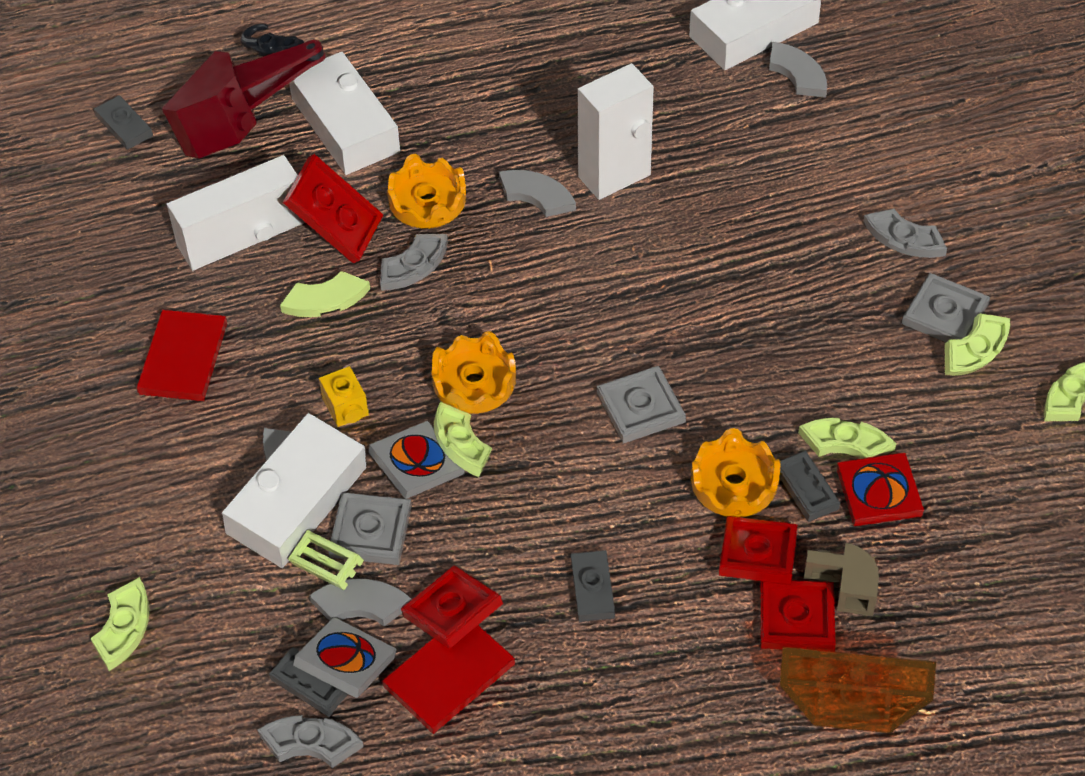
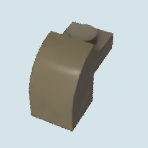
(853, 573)

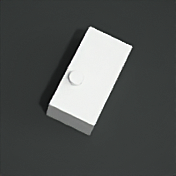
(742, 28)
(345, 114)
(615, 131)
(234, 213)
(294, 489)

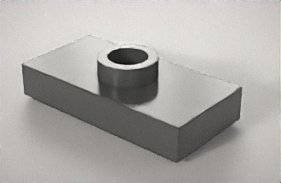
(123, 122)
(807, 486)
(592, 586)
(305, 686)

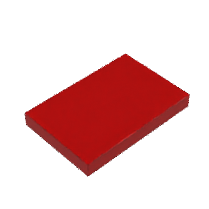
(333, 208)
(182, 355)
(444, 680)

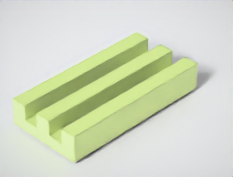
(344, 570)

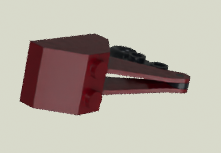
(220, 98)

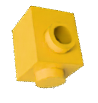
(343, 396)

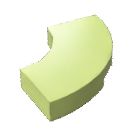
(331, 295)
(977, 348)
(1066, 396)
(846, 437)
(458, 440)
(125, 624)

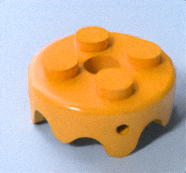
(419, 179)
(468, 357)
(733, 456)

